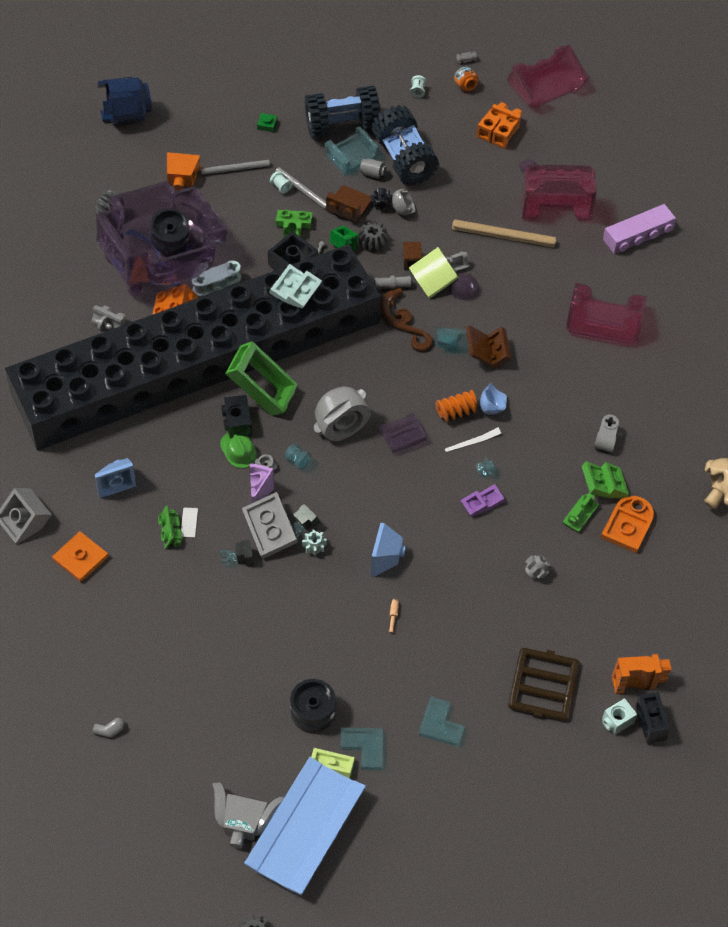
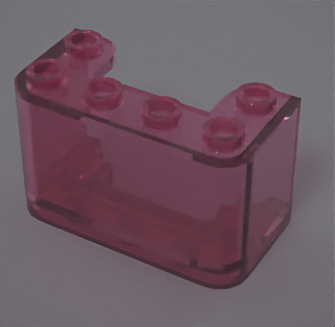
(558, 187)

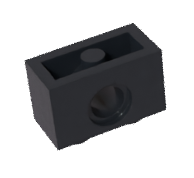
(237, 416)

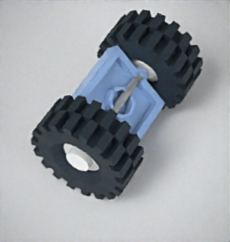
(322, 112)
(410, 155)

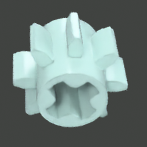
(314, 542)

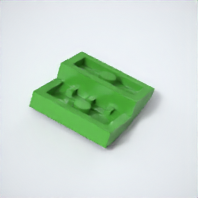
(605, 480)

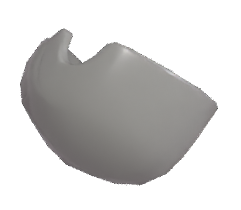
(403, 202)

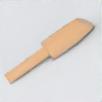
(393, 613)

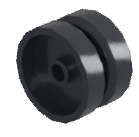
(170, 231)
(313, 705)

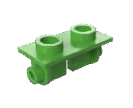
(581, 512)
(169, 535)

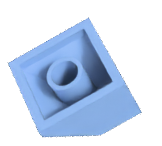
(115, 478)
(386, 550)

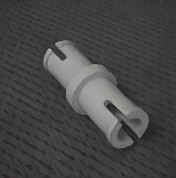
(392, 282)

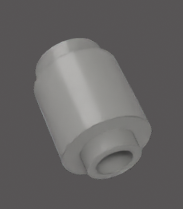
(373, 168)

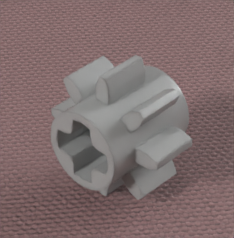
(537, 566)

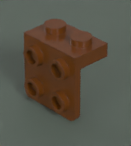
(348, 203)
(489, 349)

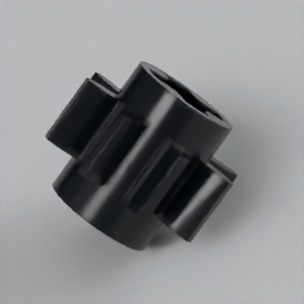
(381, 198)

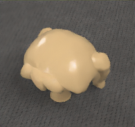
(719, 481)

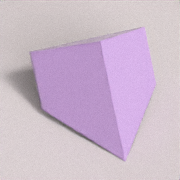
(261, 481)

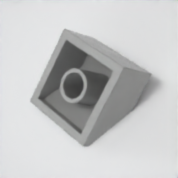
(23, 514)

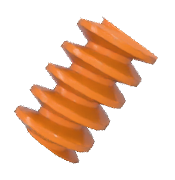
(456, 404)

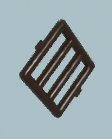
(570, 680)

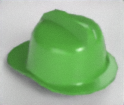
(238, 450)

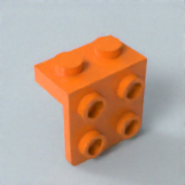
(173, 297)

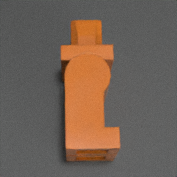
(499, 125)
(640, 672)

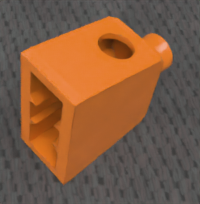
(182, 169)

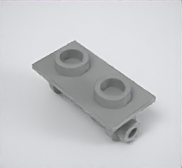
(458, 261)

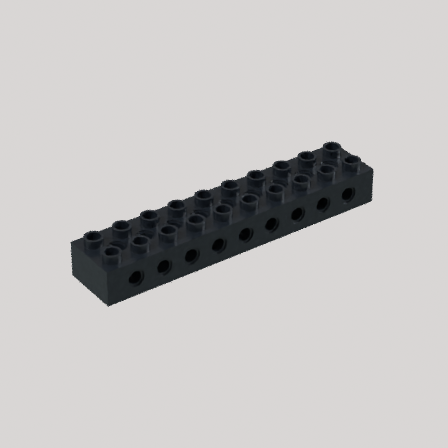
(186, 348)

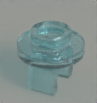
(485, 467)

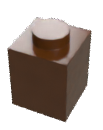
(411, 253)

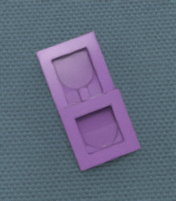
(481, 502)

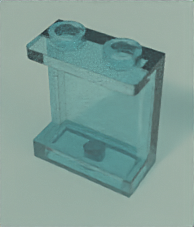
(350, 152)

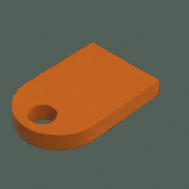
(627, 525)

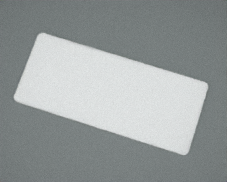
(189, 522)

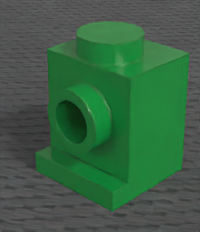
(342, 236)

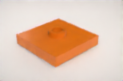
(80, 556)

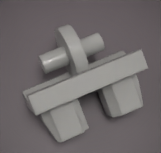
(106, 319)

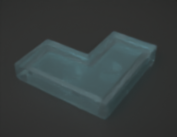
(436, 727)
(368, 741)

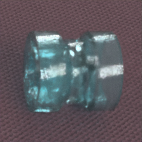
(297, 456)

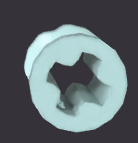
(415, 85)
(281, 182)

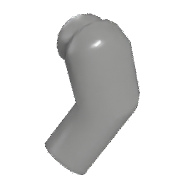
(110, 729)

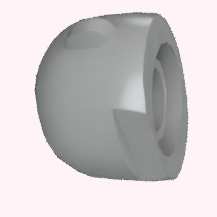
(341, 413)

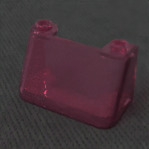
(605, 319)

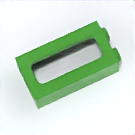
(262, 363)

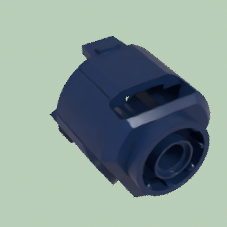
(126, 100)

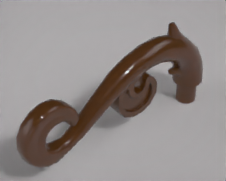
(402, 324)

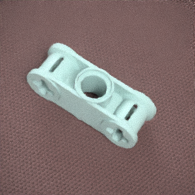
(217, 278)

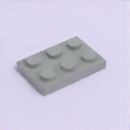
(270, 525)

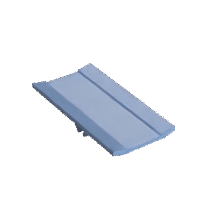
(304, 826)

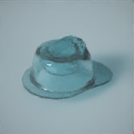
(448, 337)

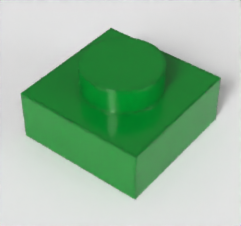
(267, 122)

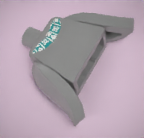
(242, 816)

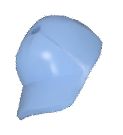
(492, 400)

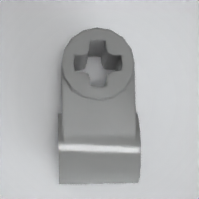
(607, 433)

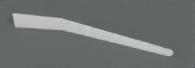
(490, 434)

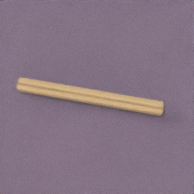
(504, 233)

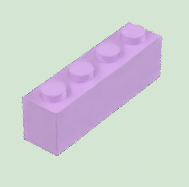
(639, 229)

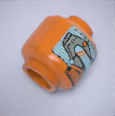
(466, 79)

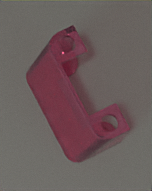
(548, 77)

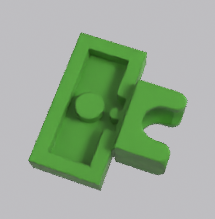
(293, 221)

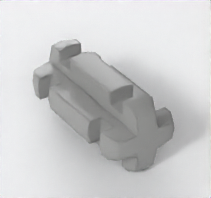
(466, 57)

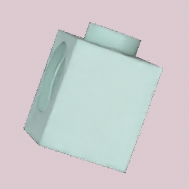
(622, 710)

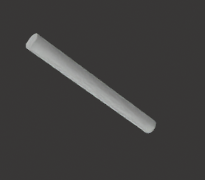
(235, 167)
(303, 189)

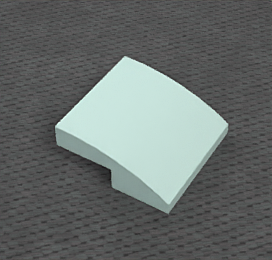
(295, 286)

